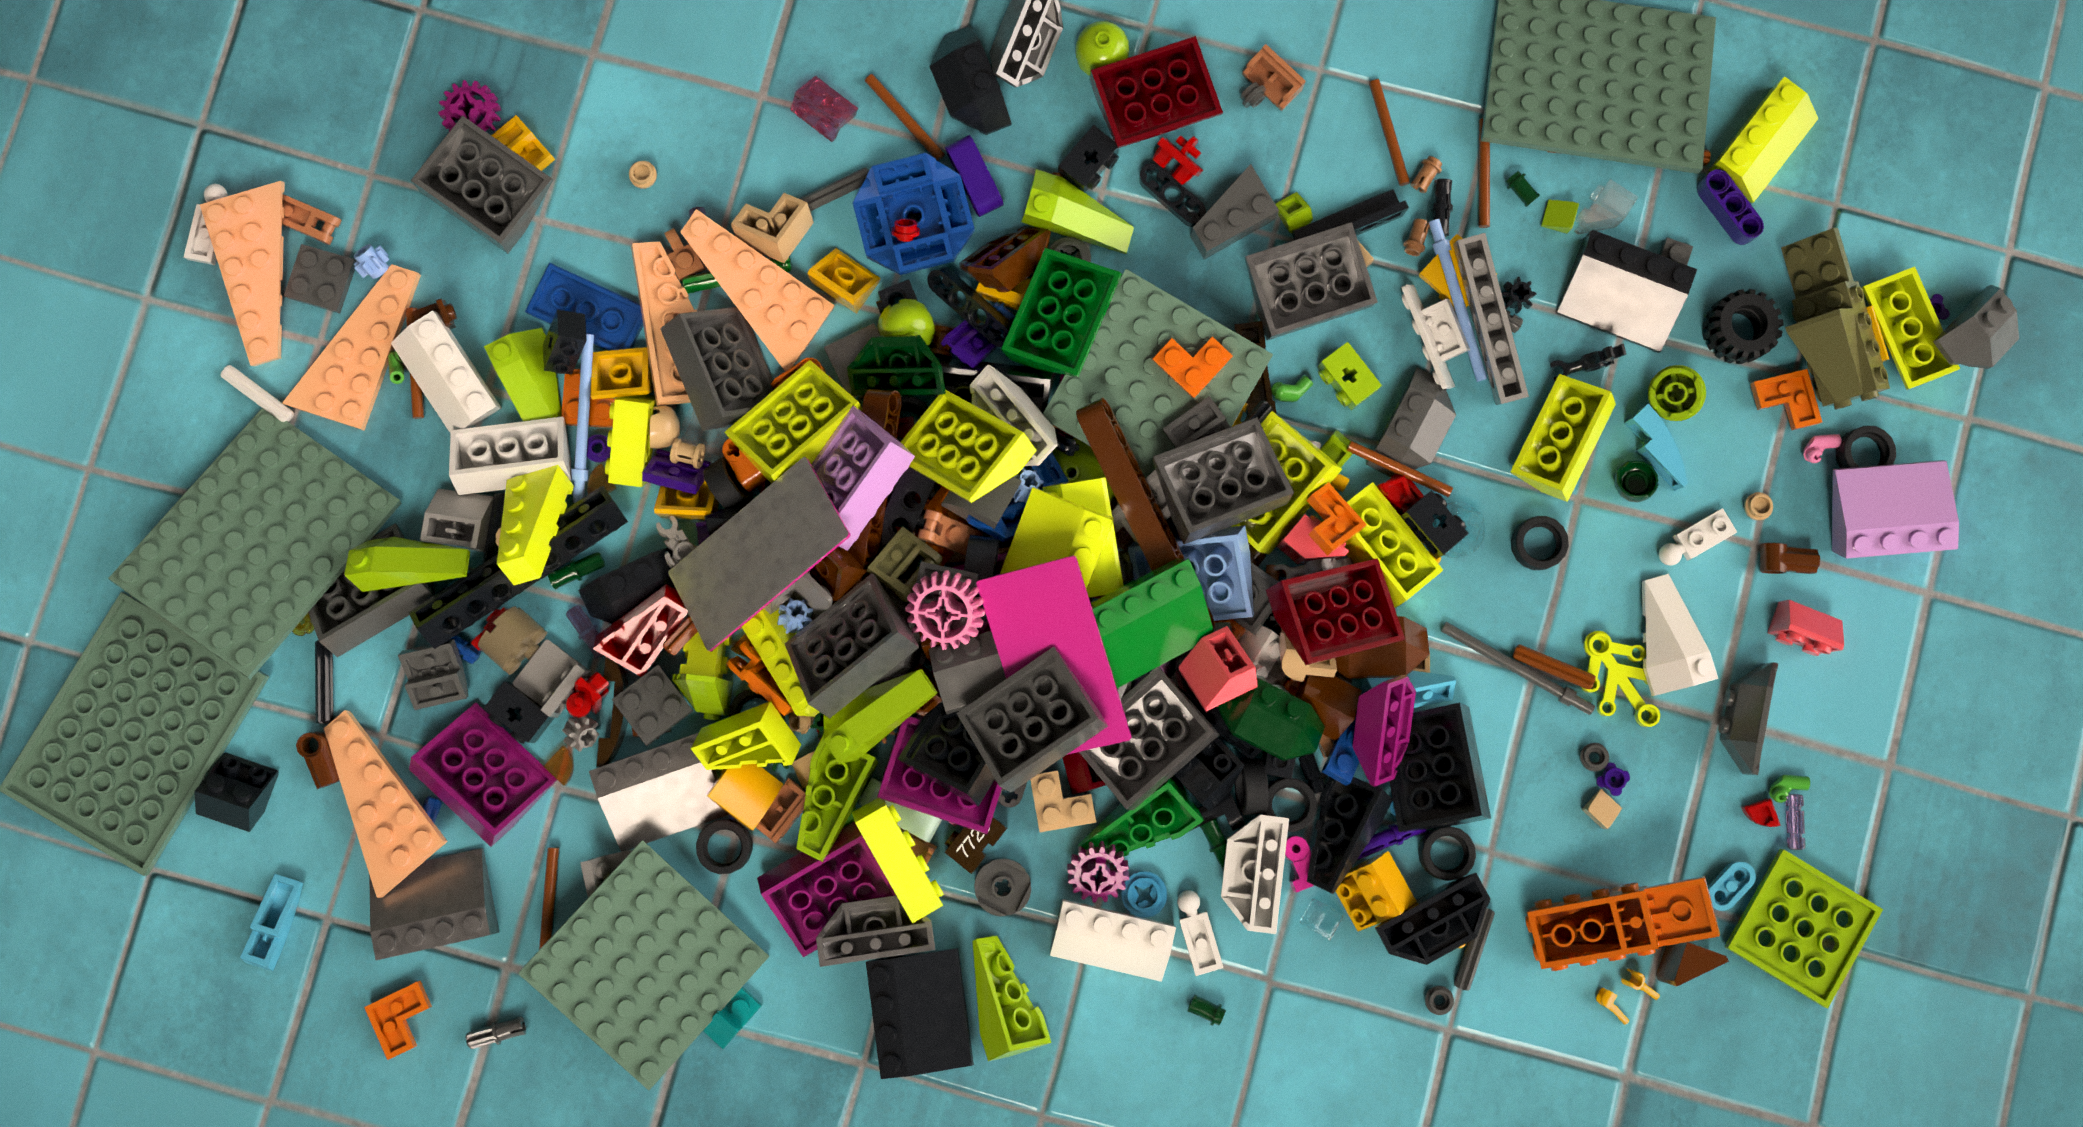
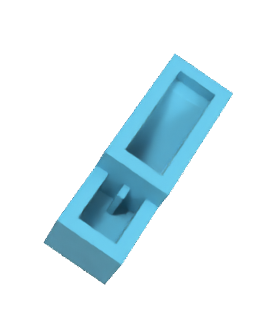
(1658, 446)
(272, 923)

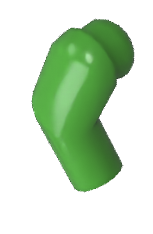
(396, 368)
(1289, 392)
(1785, 783)

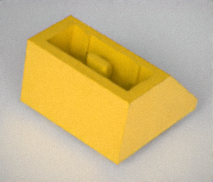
(1374, 892)

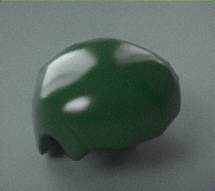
(1636, 481)

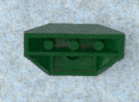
(896, 364)
(1273, 721)

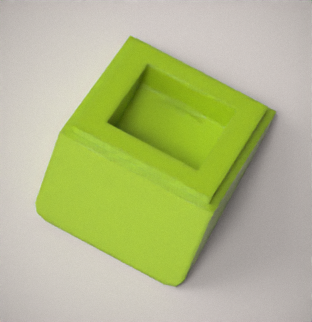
(1294, 212)
(1560, 215)
(1336, 448)

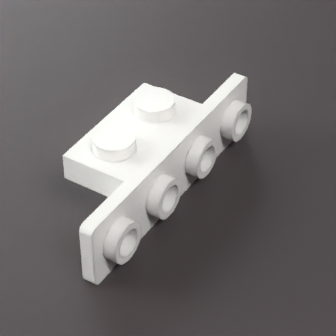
(1439, 331)

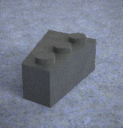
(1235, 215)

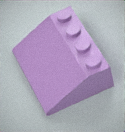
(860, 469)
(1893, 510)

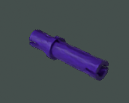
(1387, 838)

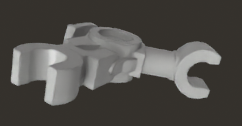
(676, 542)
(1313, 567)

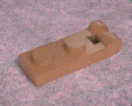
(304, 218)
(946, 532)

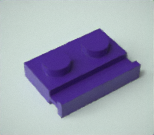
(968, 344)
(675, 476)

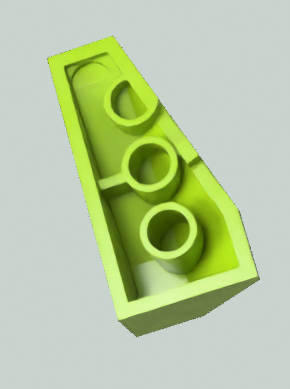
(1069, 211)
(521, 370)
(403, 562)
(705, 694)
(875, 715)
(830, 798)
(1005, 1012)

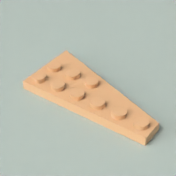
(250, 258)
(770, 299)
(660, 301)
(353, 365)
(386, 816)

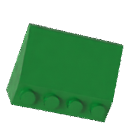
(1060, 313)
(1152, 620)

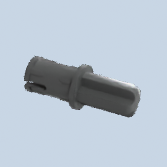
(496, 1033)

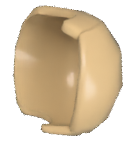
(663, 427)

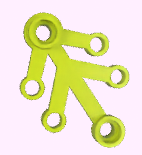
(1618, 675)

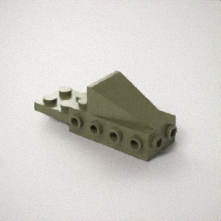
(1833, 322)

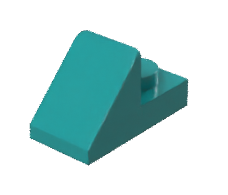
(732, 1018)

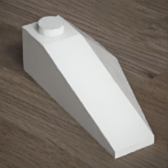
(1674, 645)

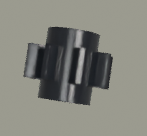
(1523, 289)

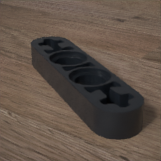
(973, 302)

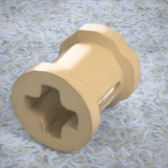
(687, 453)

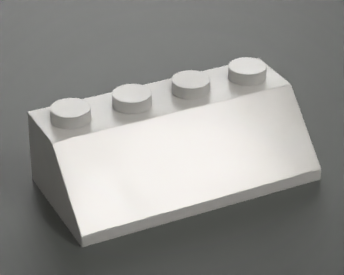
(445, 373)
(491, 454)
(1112, 940)

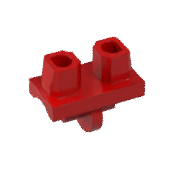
(1168, 151)
(587, 696)

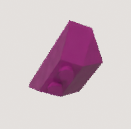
(1384, 728)

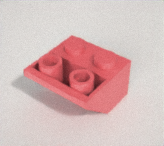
(1300, 545)
(1807, 628)
(1218, 669)

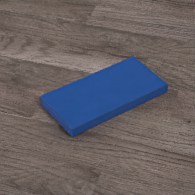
(608, 316)

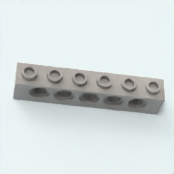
(1490, 319)

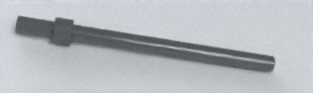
(1565, 695)

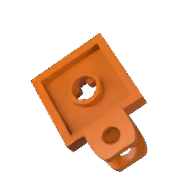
(758, 677)

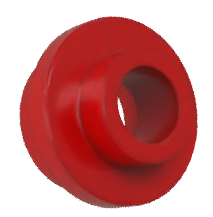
(905, 230)

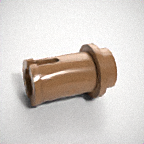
(1428, 171)
(1417, 237)

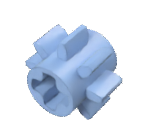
(371, 261)
(1029, 480)
(794, 616)

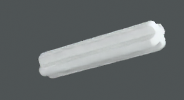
(256, 393)

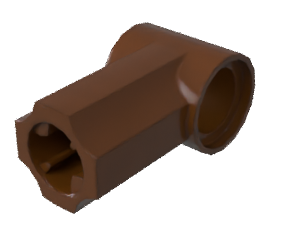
(1779, 559)
(320, 762)

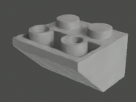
(457, 520)

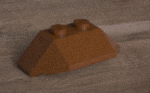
(1007, 259)
(1391, 659)

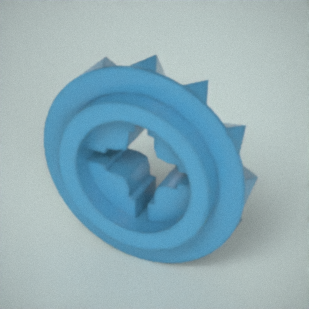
(1144, 908)

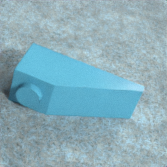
(1429, 687)

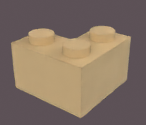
(774, 232)
(1055, 811)

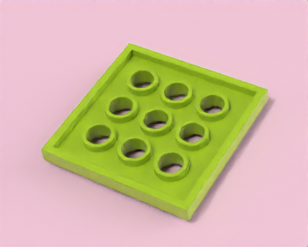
(1836, 898)

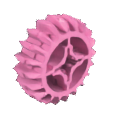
(922, 611)

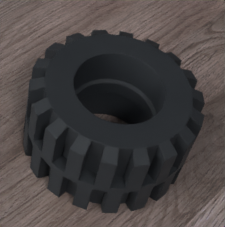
(1761, 315)

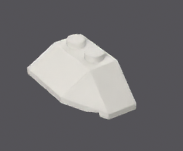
(1009, 403)
(1256, 872)

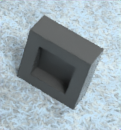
(1676, 250)

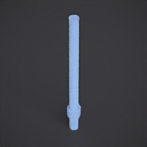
(1442, 248)
(580, 473)

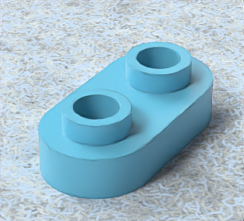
(1729, 887)

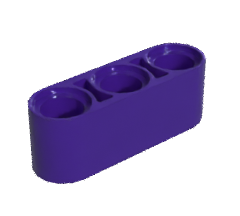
(974, 175)
(1729, 193)

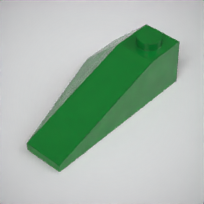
(1161, 816)

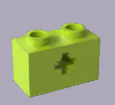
(1346, 362)

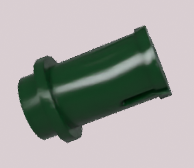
(1522, 188)
(1206, 1010)

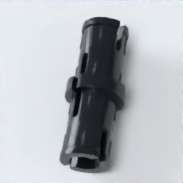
(1442, 203)

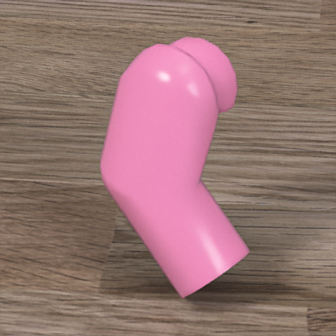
(1818, 444)

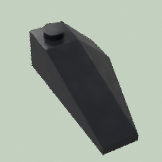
(1344, 829)

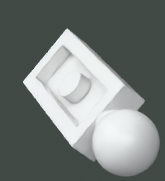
(199, 245)
(1698, 538)
(1198, 935)

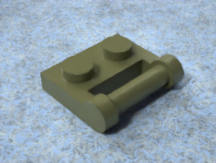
(897, 557)

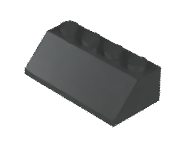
(966, 671)

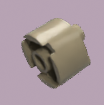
(512, 639)

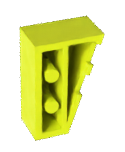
(629, 439)
(747, 738)

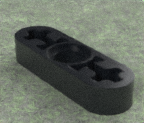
(1152, 187)

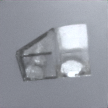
(1608, 209)

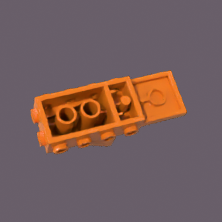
(1620, 922)

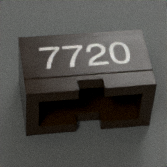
(968, 845)

